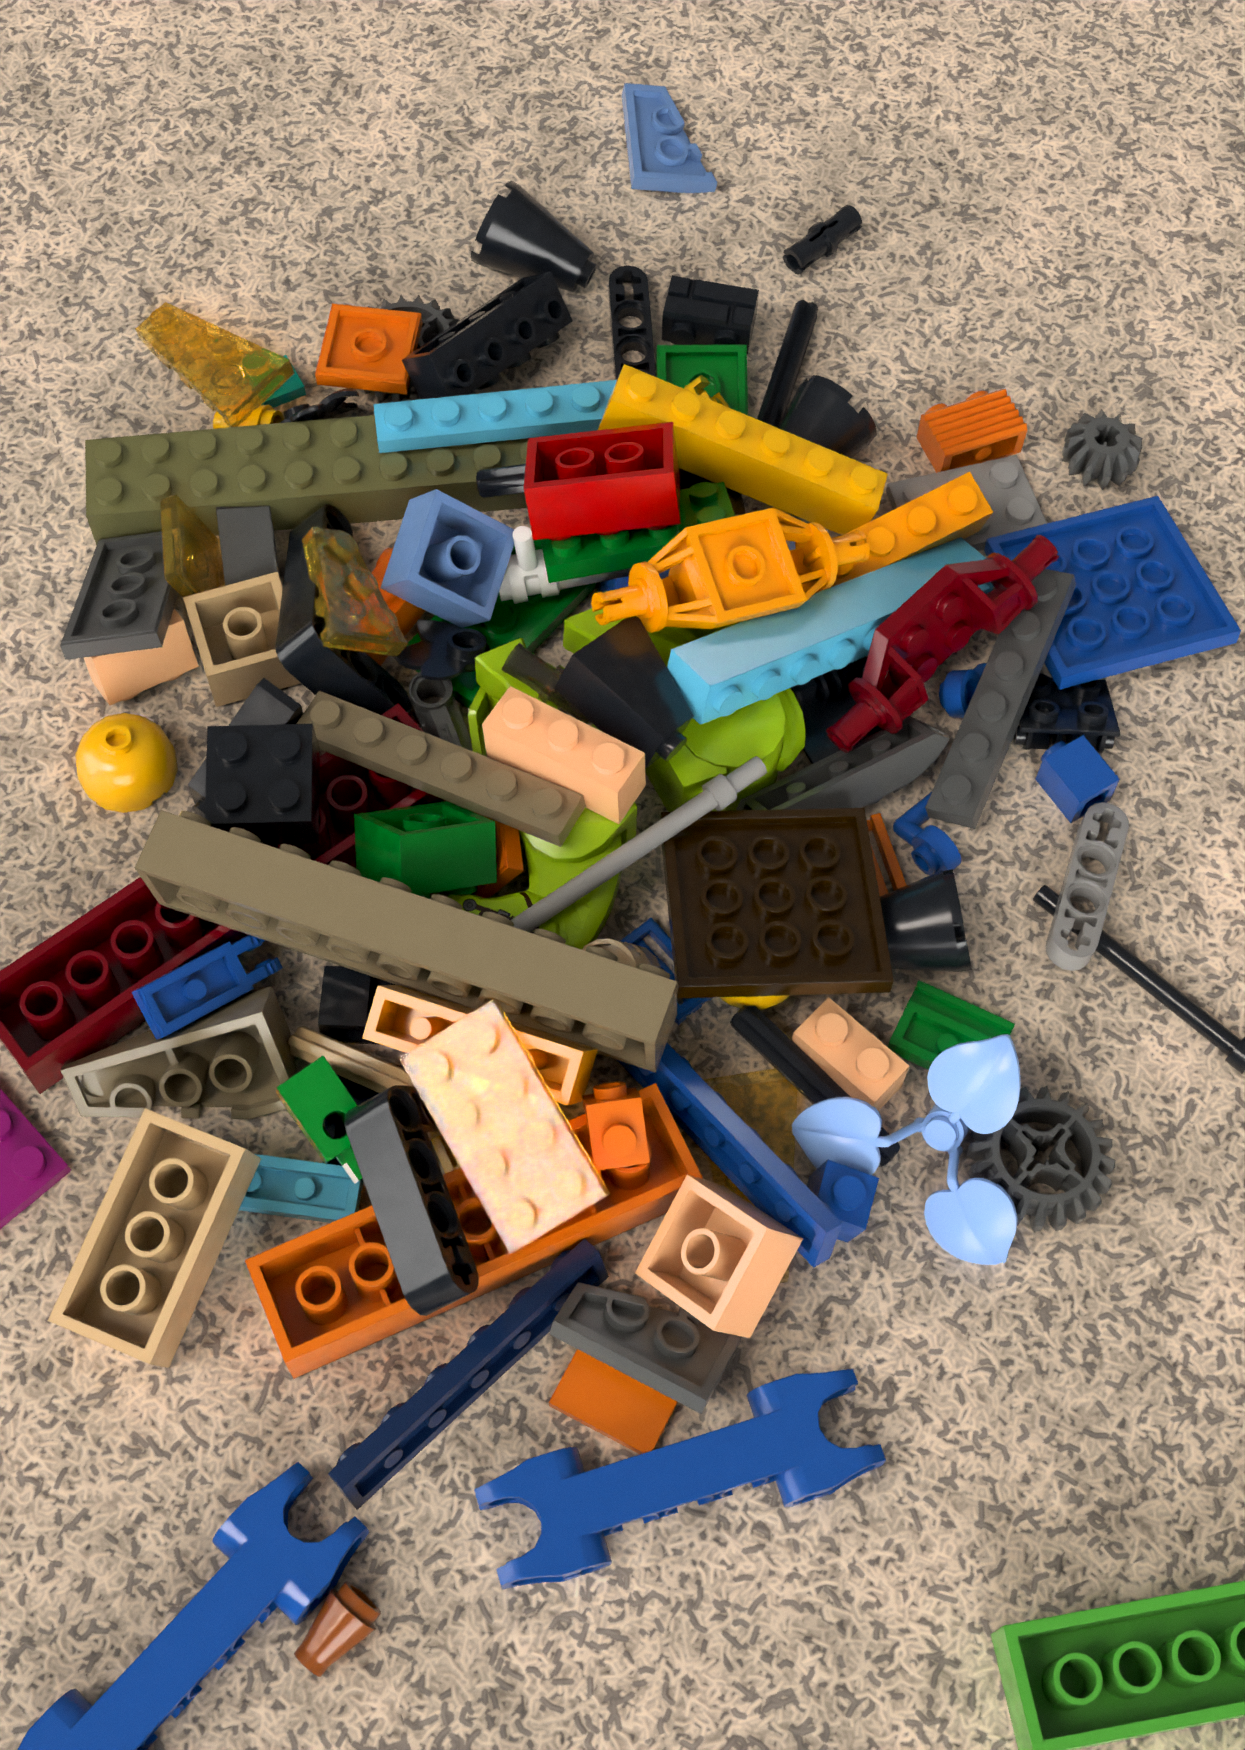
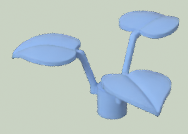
(972, 1089)

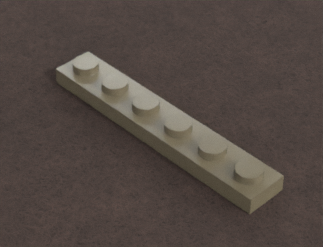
(444, 769)

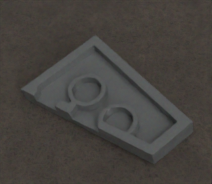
(647, 1343)

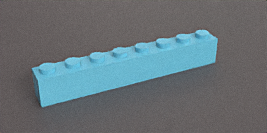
(796, 645)

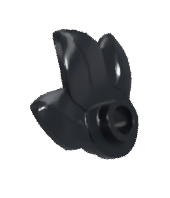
(327, 408)
(443, 650)

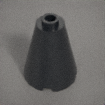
(528, 241)
(826, 418)
(926, 925)

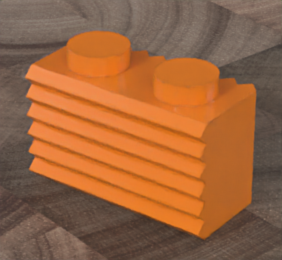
(971, 431)

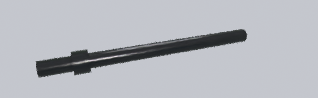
(1160, 989)

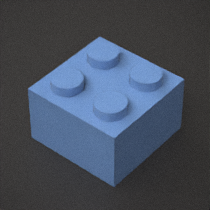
(449, 559)

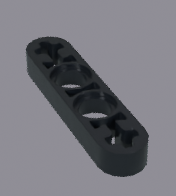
(626, 338)

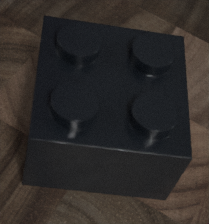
(264, 781)

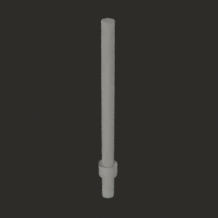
(716, 795)

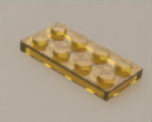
(504, 1126)

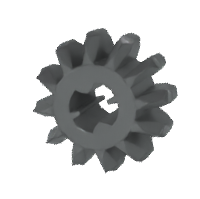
(1102, 449)

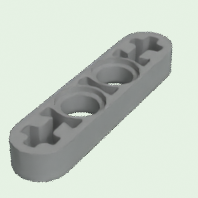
(1089, 885)

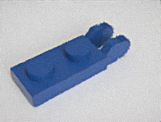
(200, 986)

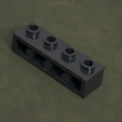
(490, 339)

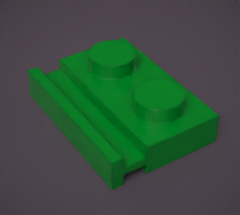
(938, 1021)

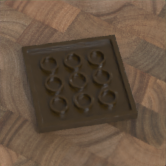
(775, 905)

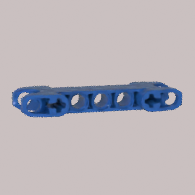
(583, 1506)
(262, 1573)

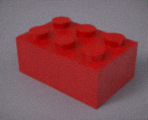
(602, 481)

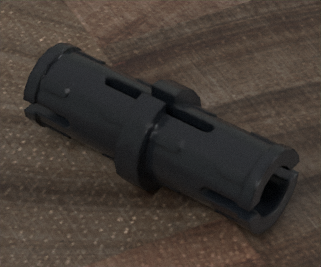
(822, 239)

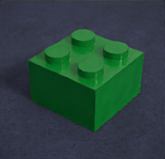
(427, 848)

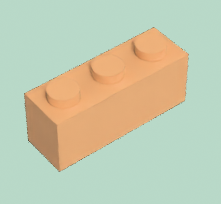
(565, 752)

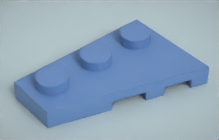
(658, 146)

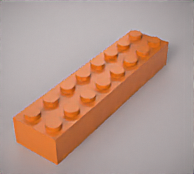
(341, 1292)

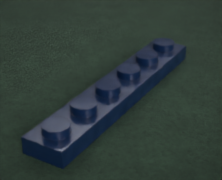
(457, 1384)

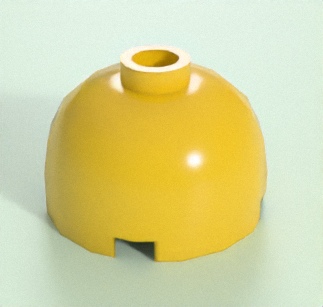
(125, 762)

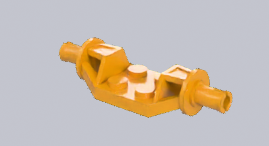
(731, 572)

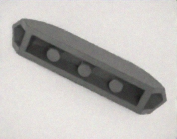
(856, 778)

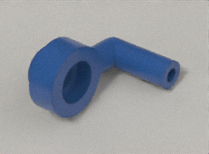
(958, 690)
(931, 845)

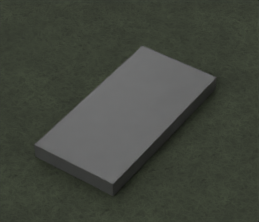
(121, 600)

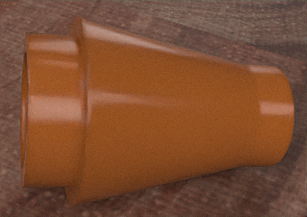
(338, 1627)

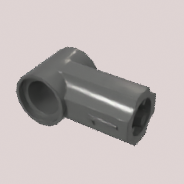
(439, 718)

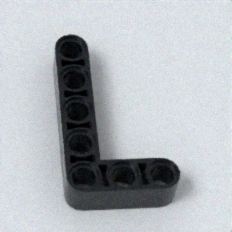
(299, 644)

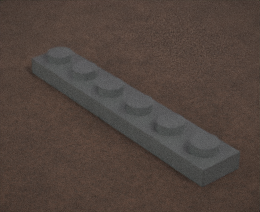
(999, 704)

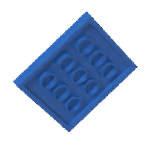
(1134, 595)

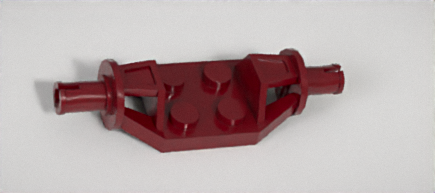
(930, 629)

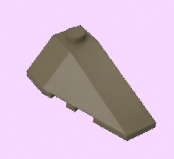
(219, 1060)

